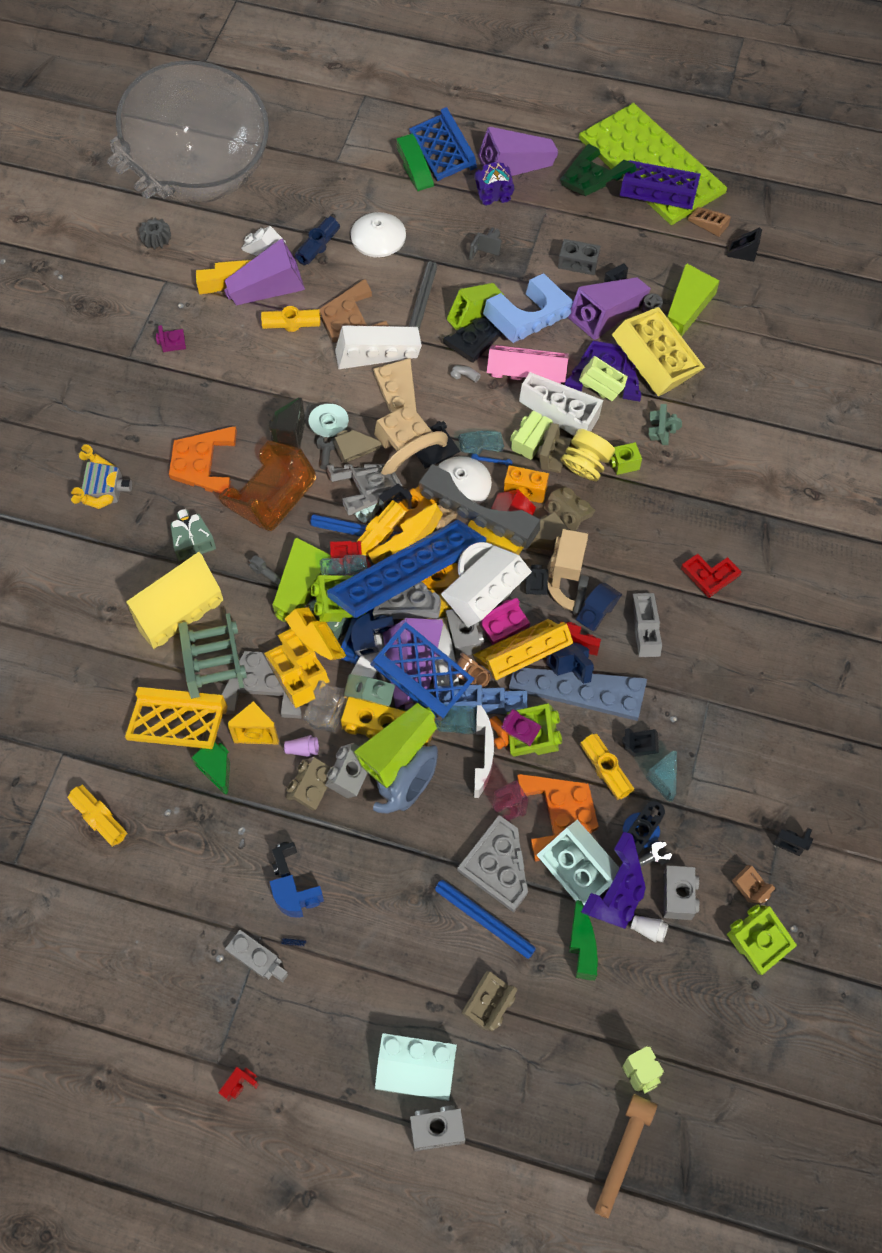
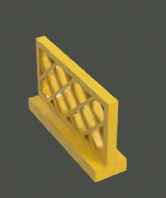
(524, 648)
(181, 701)

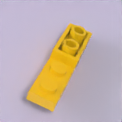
(414, 529)

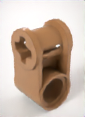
(481, 675)

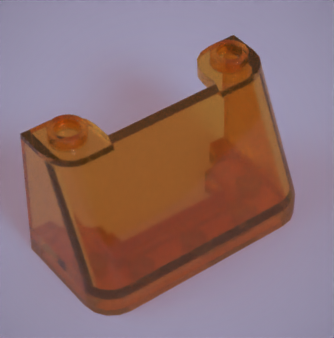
(274, 488)

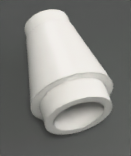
(650, 927)

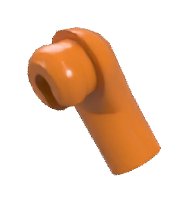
(502, 740)

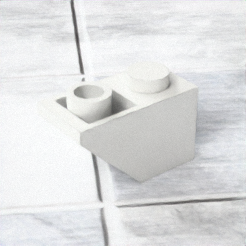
(260, 241)

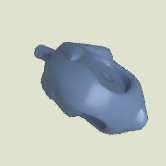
(409, 782)

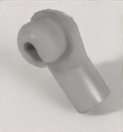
(465, 370)

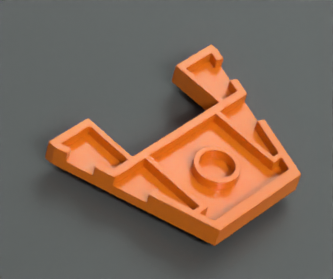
(193, 459)
(565, 805)

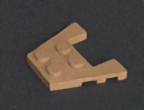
(344, 310)

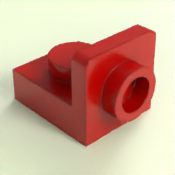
(234, 1086)

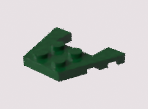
(589, 177)

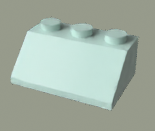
(579, 862)
(415, 1067)

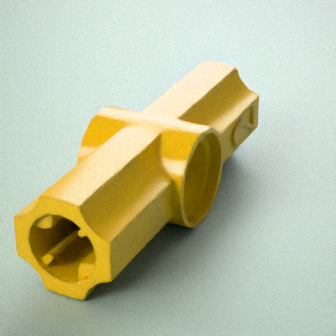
(290, 318)
(381, 527)
(614, 777)
(97, 815)

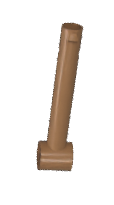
(640, 1112)

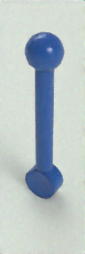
(507, 462)

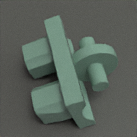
(666, 423)

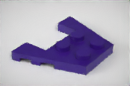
(616, 358)
(625, 890)

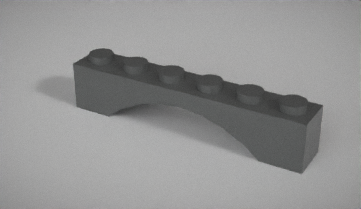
(514, 525)

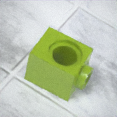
(631, 454)

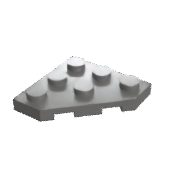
(412, 603)
(498, 864)

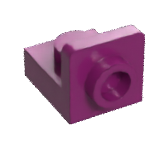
(171, 340)
(520, 727)

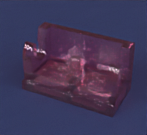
(511, 797)

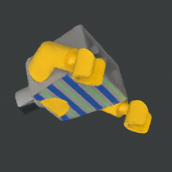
(100, 483)

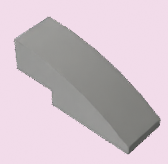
(647, 625)

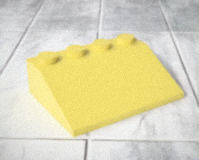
(657, 350)
(174, 599)

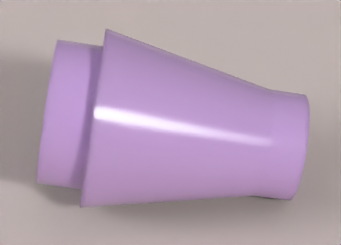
(302, 746)

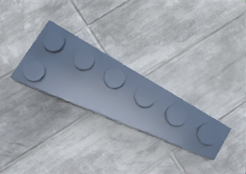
(605, 693)

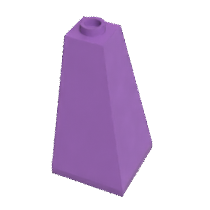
(517, 150)
(265, 276)
(606, 304)
(431, 630)

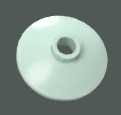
(328, 420)

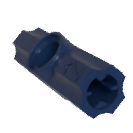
(317, 240)

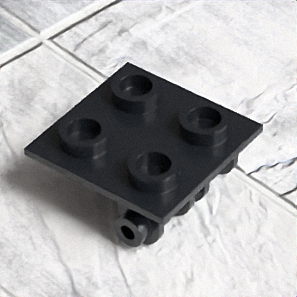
(436, 453)

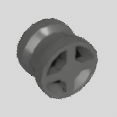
(652, 301)

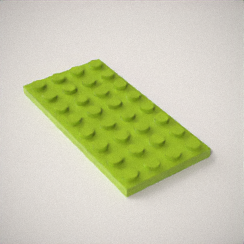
(636, 137)

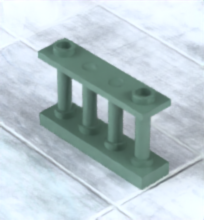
(191, 651)

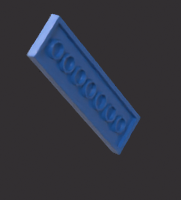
(404, 569)

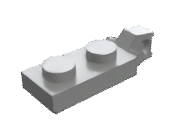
(256, 957)

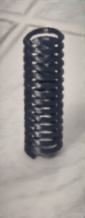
(293, 942)

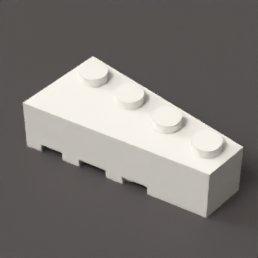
(376, 345)
(560, 403)

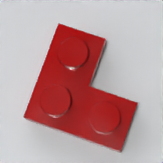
(710, 579)

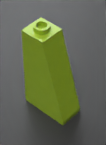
(691, 297)
(298, 576)
(396, 744)

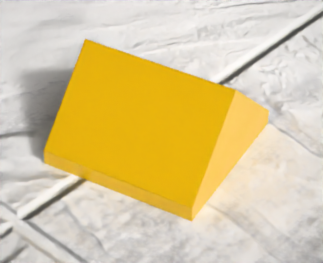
(253, 727)

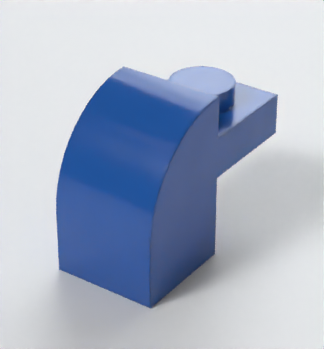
(290, 901)

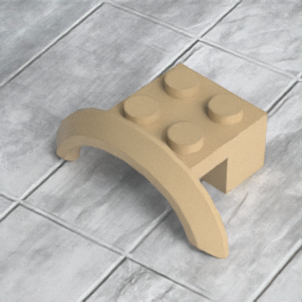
(407, 434)
(566, 564)

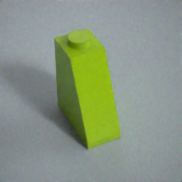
(471, 304)

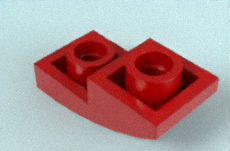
(587, 640)

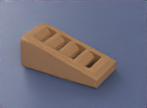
(718, 222)

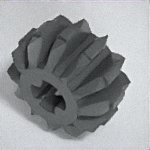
(155, 233)

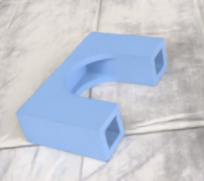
(518, 323)

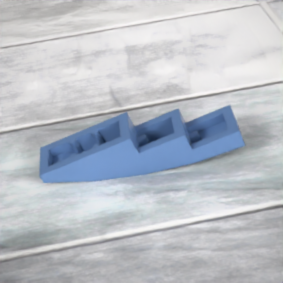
(492, 699)

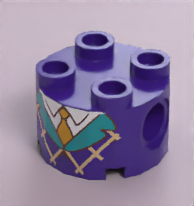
(494, 183)

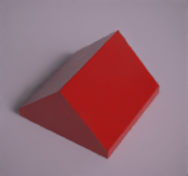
(513, 501)

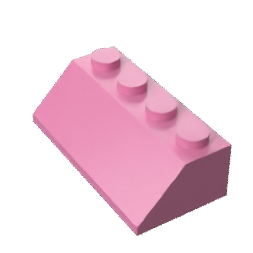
(521, 361)

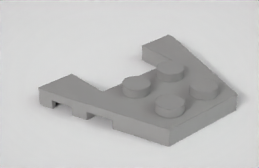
(368, 481)
(259, 681)

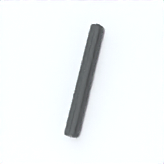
(423, 294)

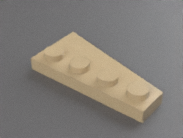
(396, 384)

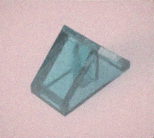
(663, 776)

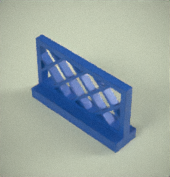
(462, 151)
(408, 684)

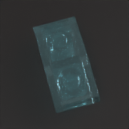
(477, 441)
(346, 566)

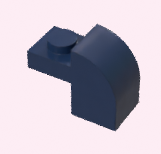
(598, 603)
(365, 632)
(572, 659)

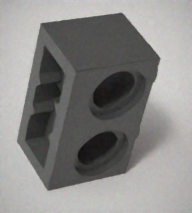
(579, 257)

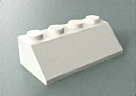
(485, 584)

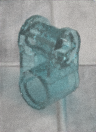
(459, 720)

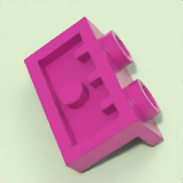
(504, 621)

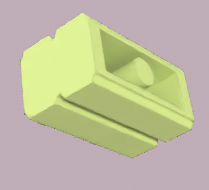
(603, 378)
(530, 435)
(643, 1070)

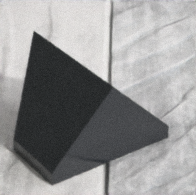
(745, 246)

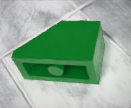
(214, 765)

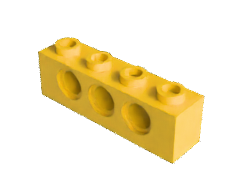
(379, 714)

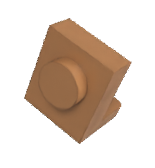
(753, 886)

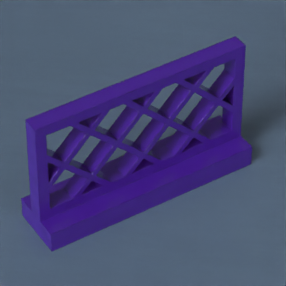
(663, 192)

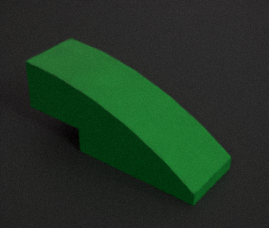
(414, 162)
(583, 944)

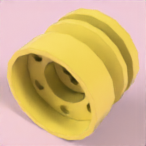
(588, 455)

